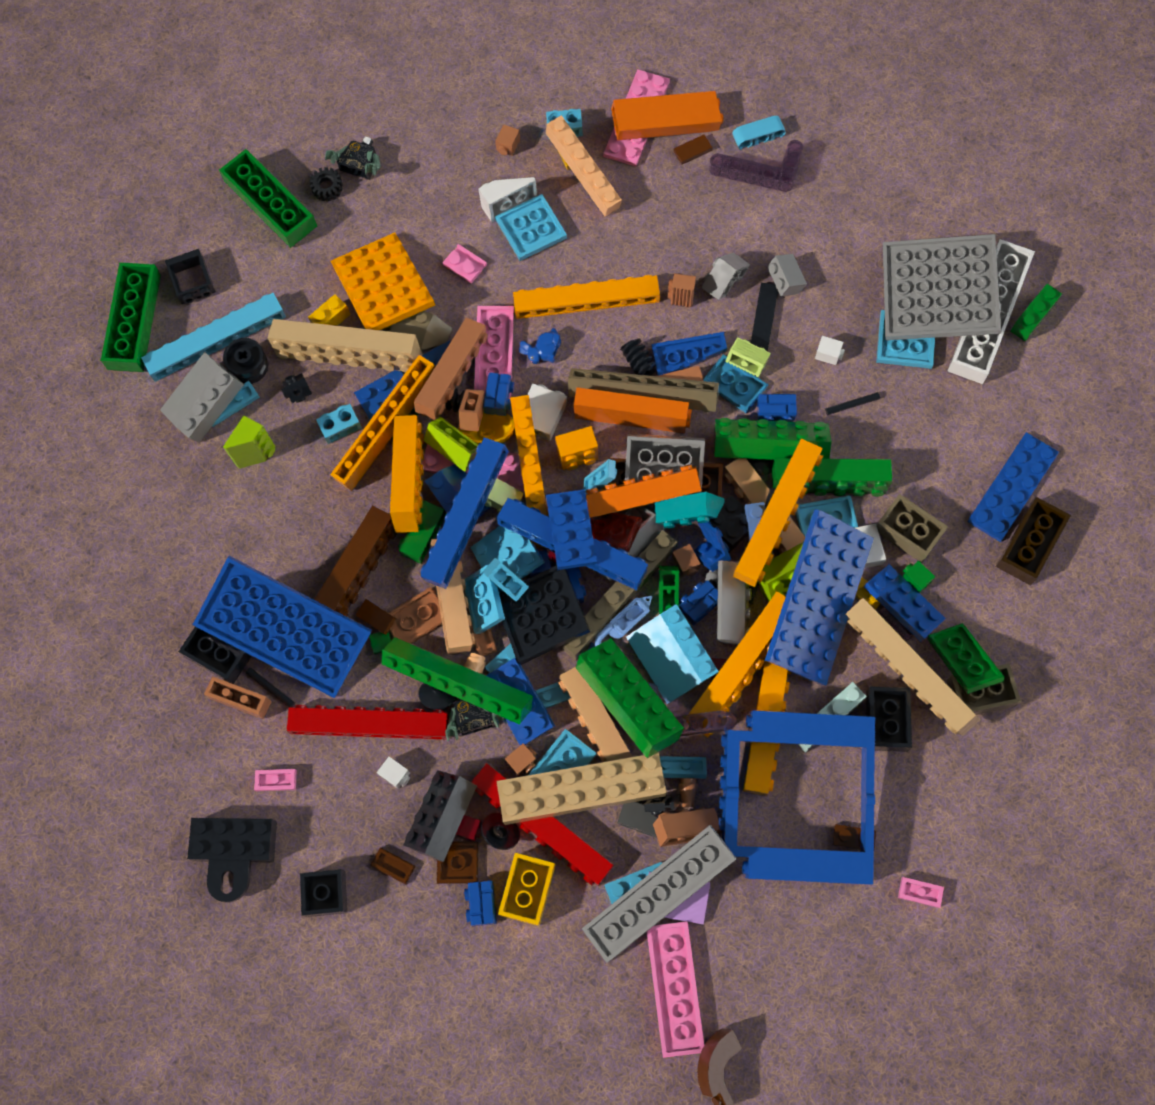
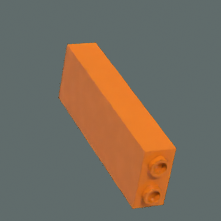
(666, 115)
(632, 410)

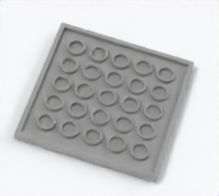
(941, 287)

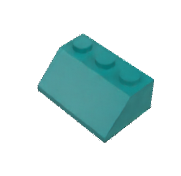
(688, 509)

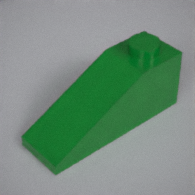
(668, 587)

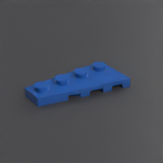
(686, 352)

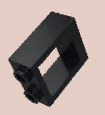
(191, 260)

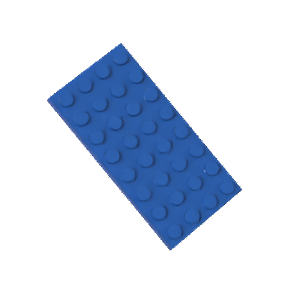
(819, 598)
(281, 627)

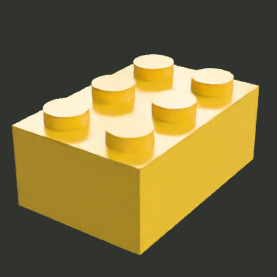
(527, 889)

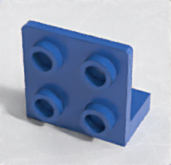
(713, 549)

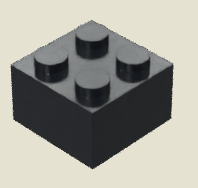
(731, 522)
(323, 893)

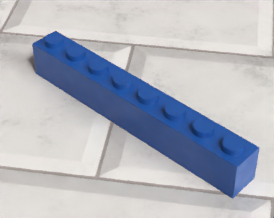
(464, 513)
(536, 527)

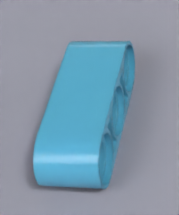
(758, 131)

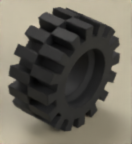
(323, 176)

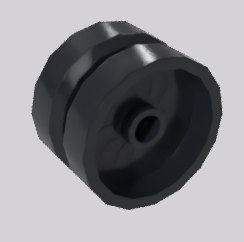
(246, 360)

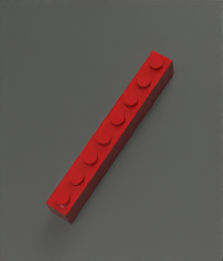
(367, 722)
(550, 833)

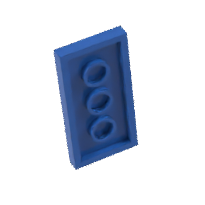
(571, 529)
(904, 602)
(538, 719)

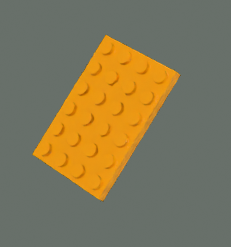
(382, 283)

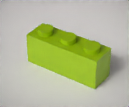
(451, 443)

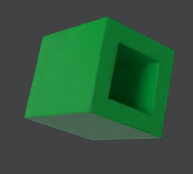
(918, 576)

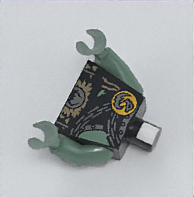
(356, 158)
(468, 719)

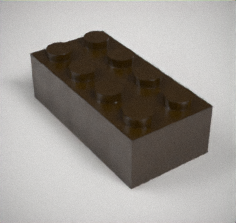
(1033, 541)

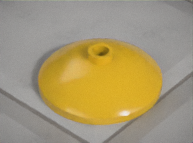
(492, 427)

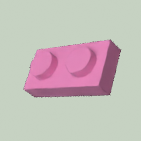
(275, 780)
(921, 892)

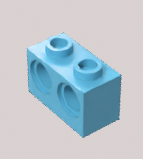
(570, 115)
(340, 428)
(505, 579)

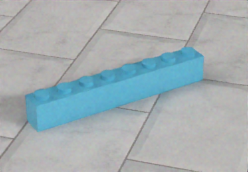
(213, 337)

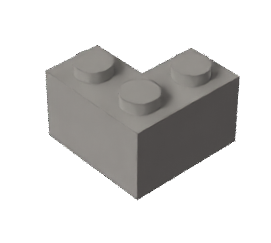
(725, 272)

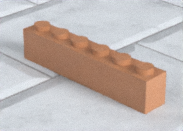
(450, 369)

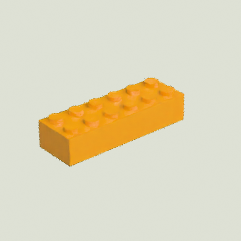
(407, 474)

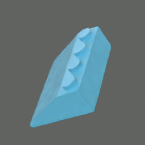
(672, 654)

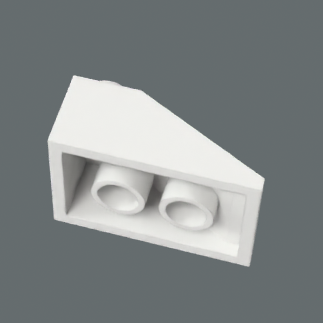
(505, 194)

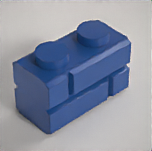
(497, 394)
(776, 407)
(699, 602)
(481, 903)

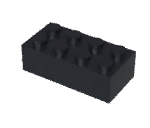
(440, 815)

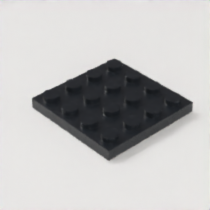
(543, 616)

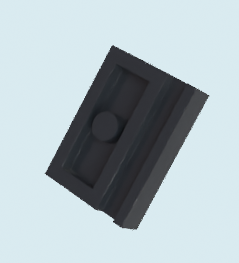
(658, 805)

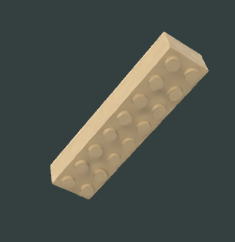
(343, 345)
(916, 671)
(581, 788)

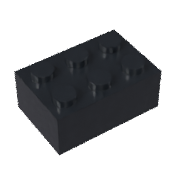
(214, 655)
(892, 717)

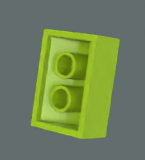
(249, 444)

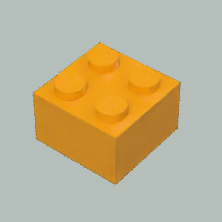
(577, 448)

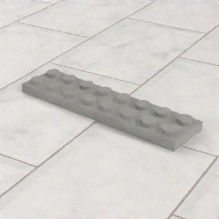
(659, 893)

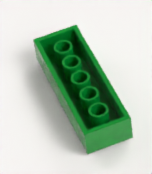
(268, 198)
(131, 317)
(767, 438)
(843, 476)
(629, 698)

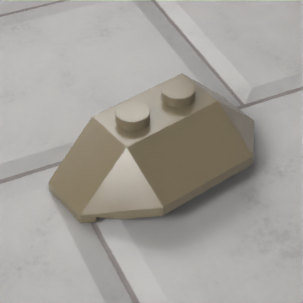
(428, 329)

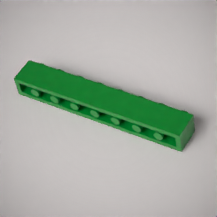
(457, 680)

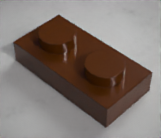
(848, 836)

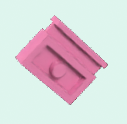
(464, 263)

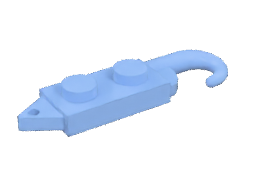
(625, 619)

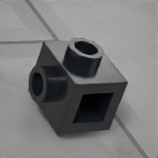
(296, 388)

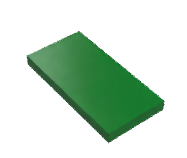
(965, 658)

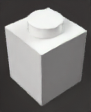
(829, 350)
(394, 773)

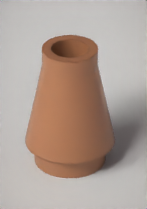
(688, 791)

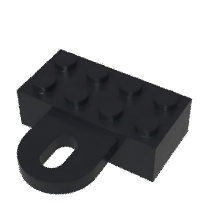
(231, 846)

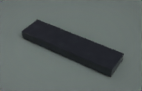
(764, 315)

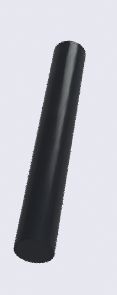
(852, 403)
(270, 687)

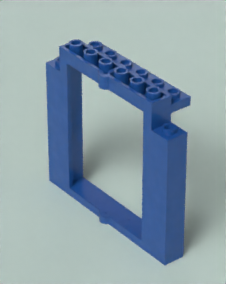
(802, 863)

